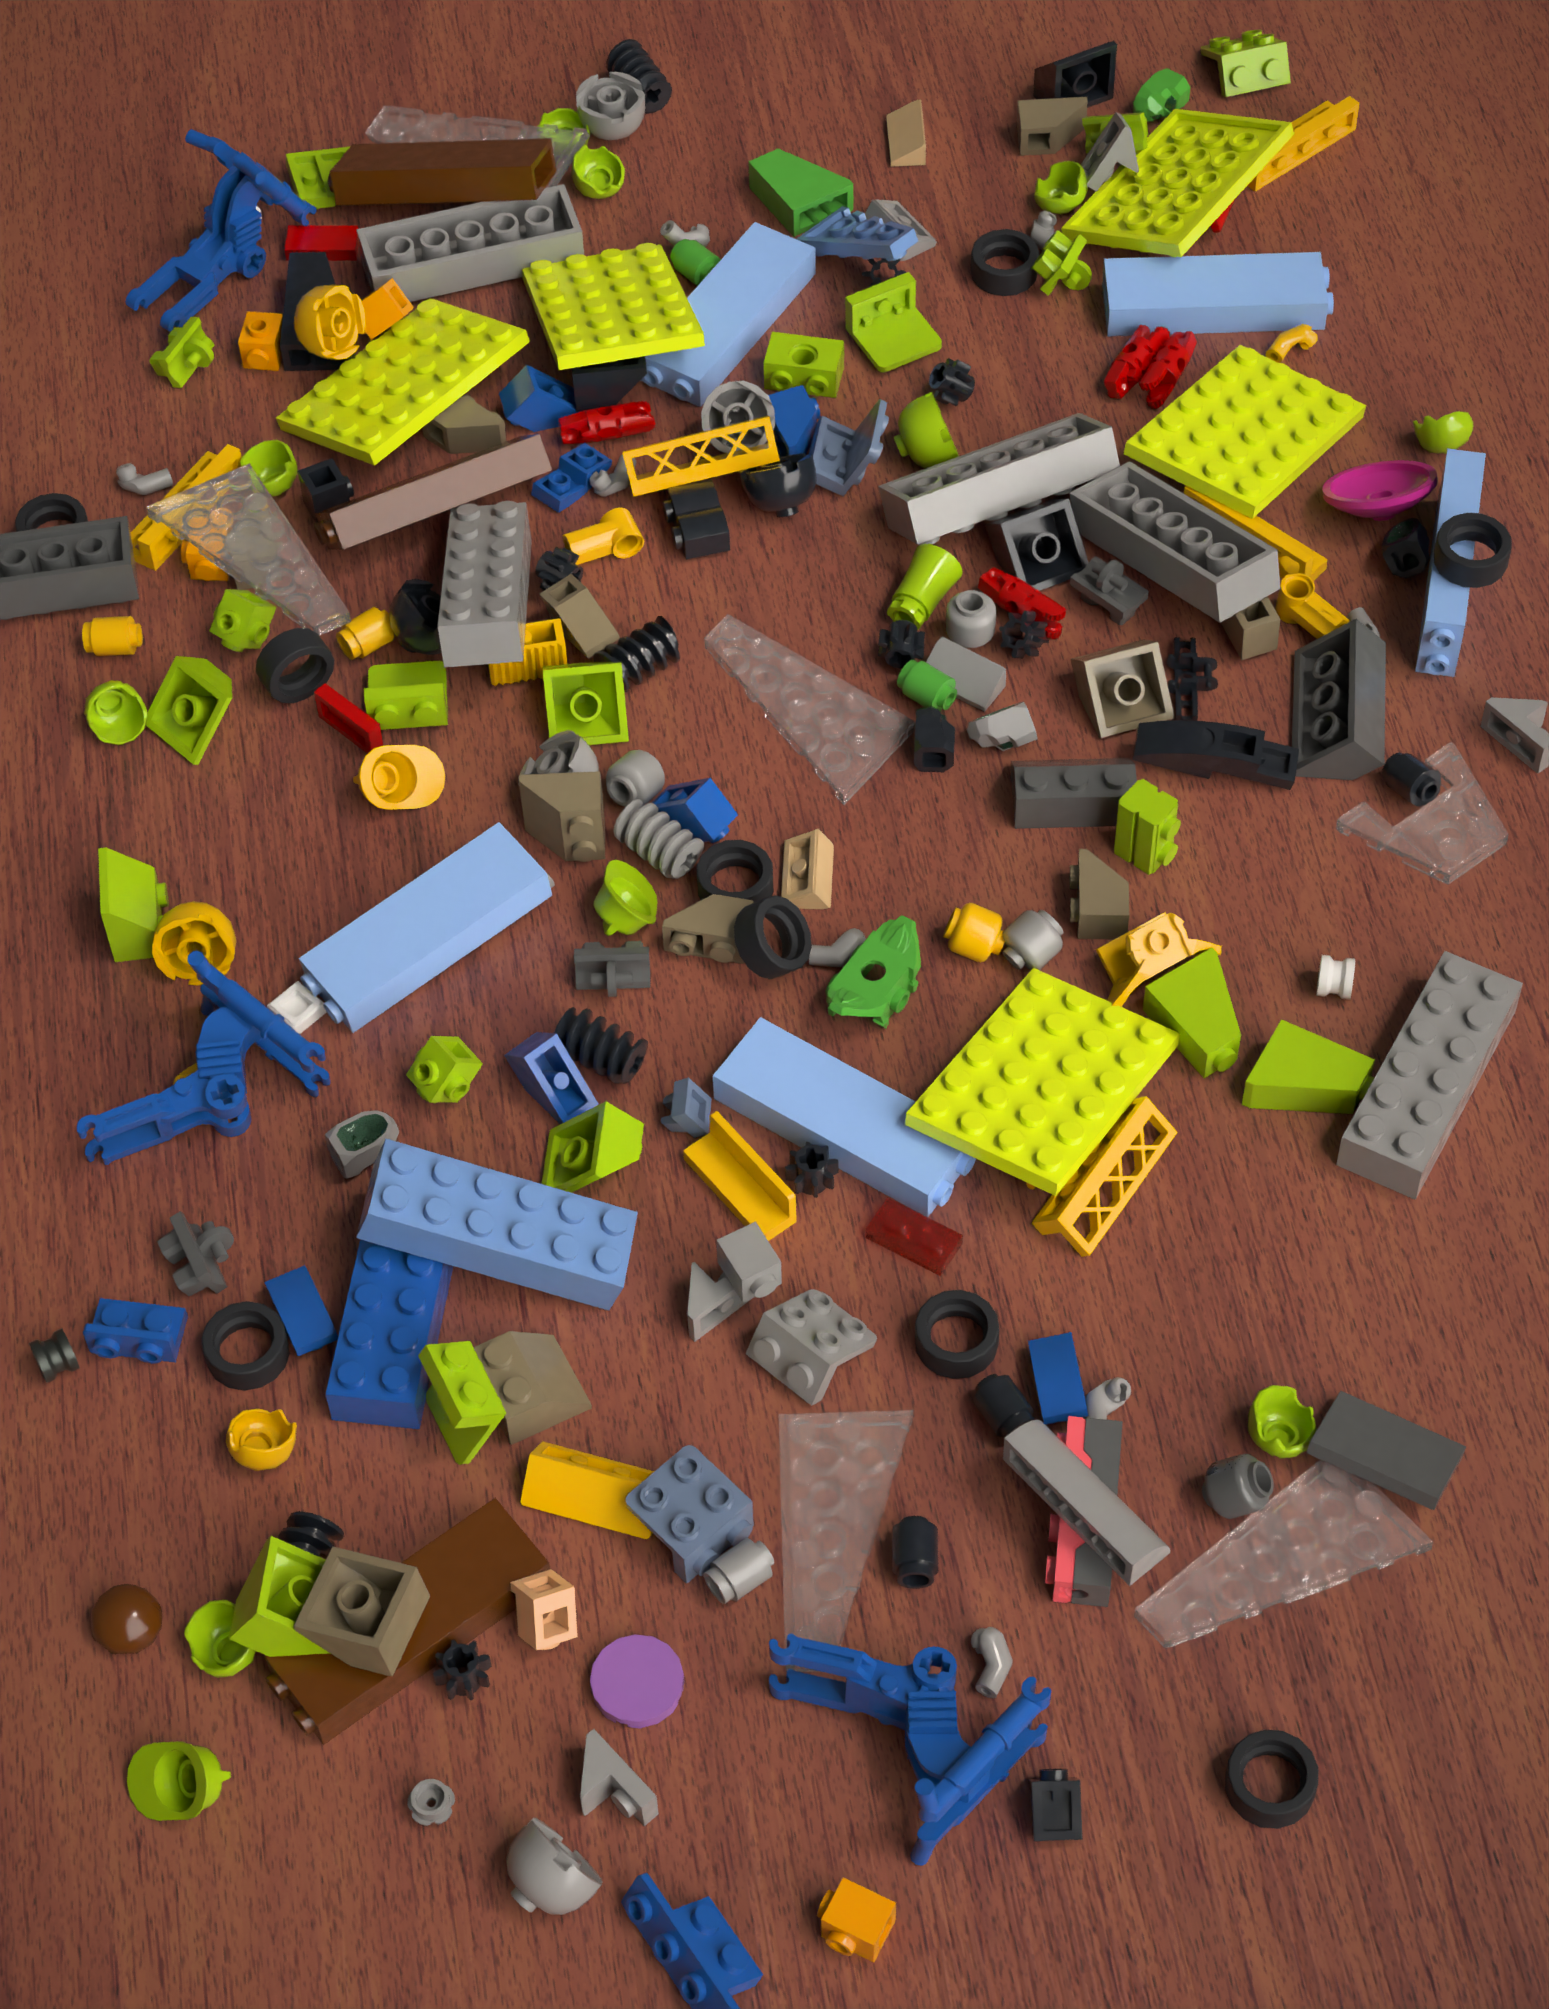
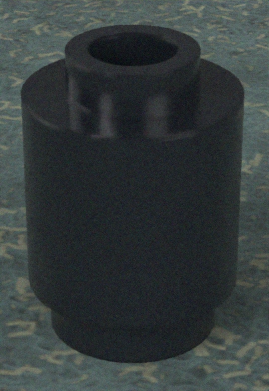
(1411, 778)
(1002, 1404)
(915, 1552)

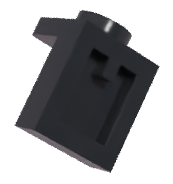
(1056, 1806)

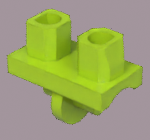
(1096, 124)
(1061, 262)
(186, 351)

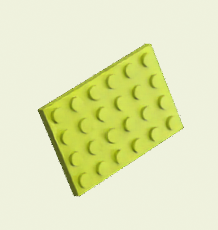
(1183, 182)
(611, 306)
(402, 380)
(1245, 430)
(1043, 1081)

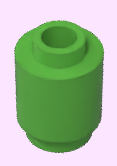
(693, 260)
(927, 685)

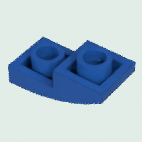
(571, 478)
(301, 1310)
(1057, 1378)

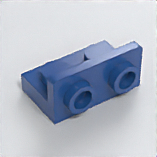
(136, 1331)

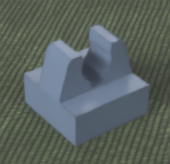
(688, 1108)

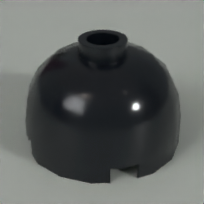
(781, 484)
(416, 616)

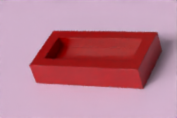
(337, 241)
(347, 718)

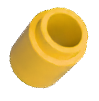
(365, 633)
(112, 636)

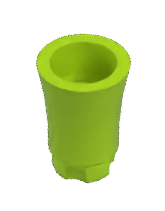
(924, 584)

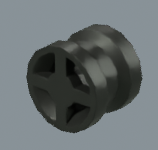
(54, 1355)

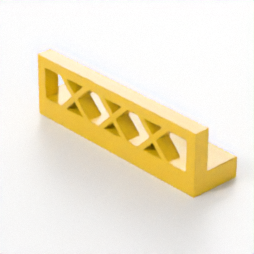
(1311, 135)
(704, 468)
(156, 539)
(1292, 554)
(1083, 1187)

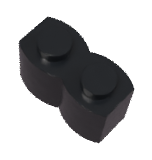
(697, 519)

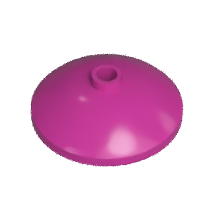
(1380, 488)

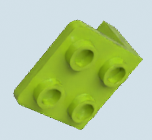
(1249, 62)
(889, 325)
(407, 694)
(461, 1397)

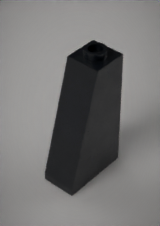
(304, 273)

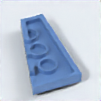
(854, 235)

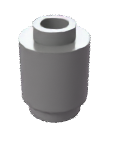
(739, 1570)

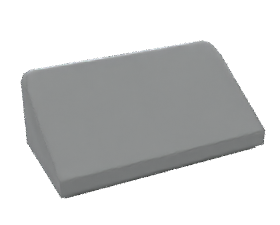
(895, 212)
(976, 677)

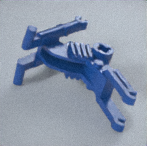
(229, 234)
(219, 1084)
(948, 1770)

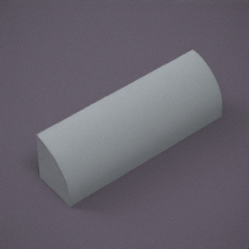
(1083, 1501)

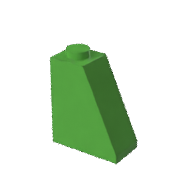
(798, 190)

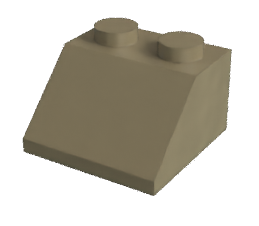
(1123, 687)
(565, 813)
(531, 1382)
(363, 1609)

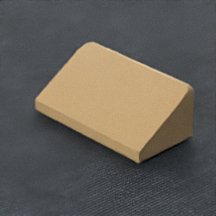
(907, 135)
(808, 870)

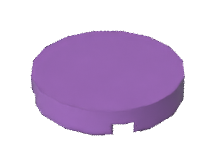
(637, 1681)

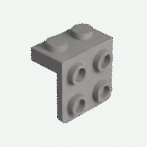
(807, 1341)

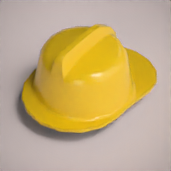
(401, 777)

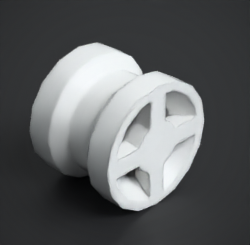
(1335, 977)

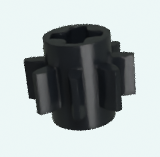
(876, 265)
(951, 382)
(556, 566)
(1033, 630)
(901, 643)
(811, 1169)
(462, 1683)

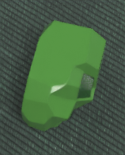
(1162, 95)

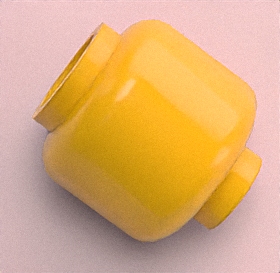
(974, 932)

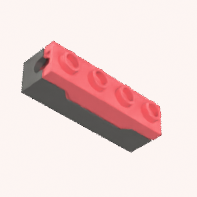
(1077, 1569)

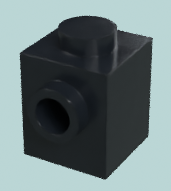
(324, 486)

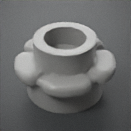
(431, 1790)

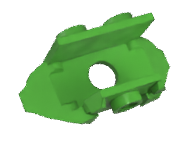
(898, 952)

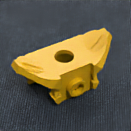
(1147, 952)

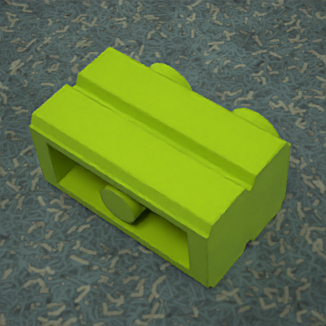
(1146, 827)

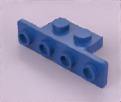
(692, 1946)

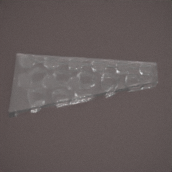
(251, 540)

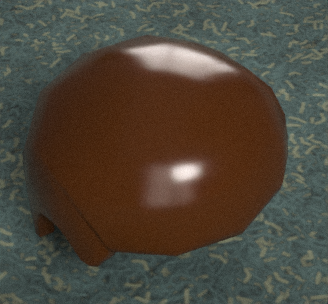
(126, 1619)

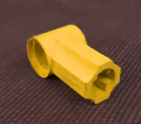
(613, 535)
(1303, 606)

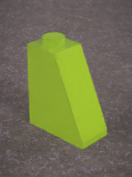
(1200, 1009)
(1307, 1074)

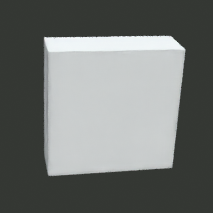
(298, 1007)

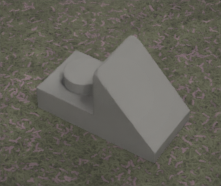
(1112, 146)
(1518, 728)
(709, 1302)
(607, 1774)

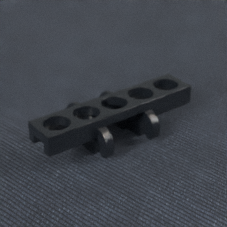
(1189, 681)

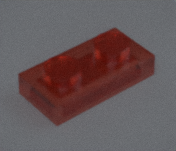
(914, 1236)

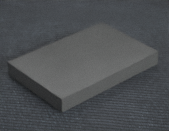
(1386, 1450)

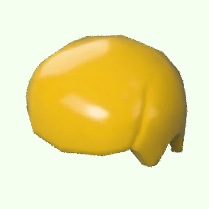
(260, 1438)

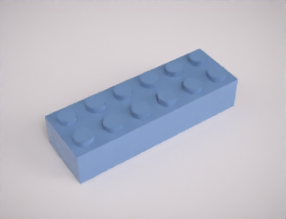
(497, 1225)

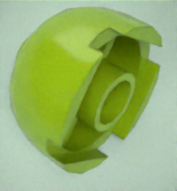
(924, 433)

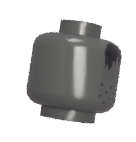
(1237, 1486)

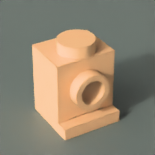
(545, 1609)

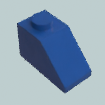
(537, 400)
(794, 420)
(698, 808)
(551, 1076)

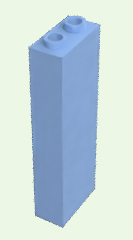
(1216, 293)
(734, 311)
(1444, 601)
(424, 927)
(829, 1103)

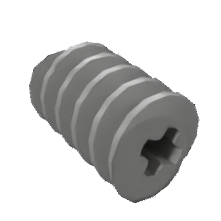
(657, 839)

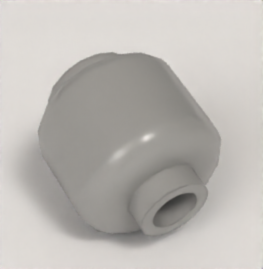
(970, 619)
(634, 778)
(1032, 940)

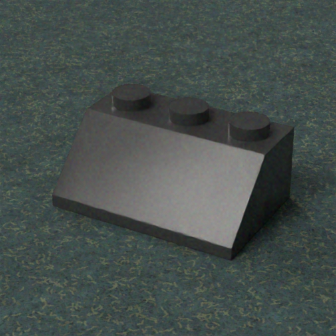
(1069, 791)

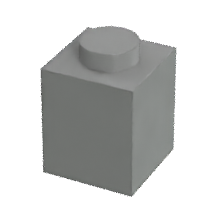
(749, 1262)

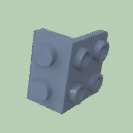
(845, 453)
(692, 1510)

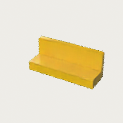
(742, 1178)
(583, 1488)

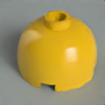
(330, 321)
(189, 929)

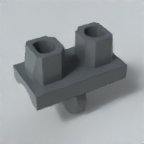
(1110, 588)
(612, 967)
(201, 1247)

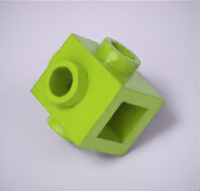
(242, 620)
(444, 1069)

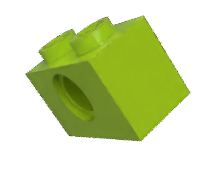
(804, 361)

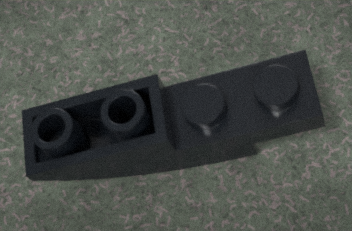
(1218, 747)

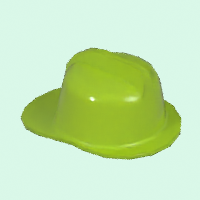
(625, 899)
(174, 1780)

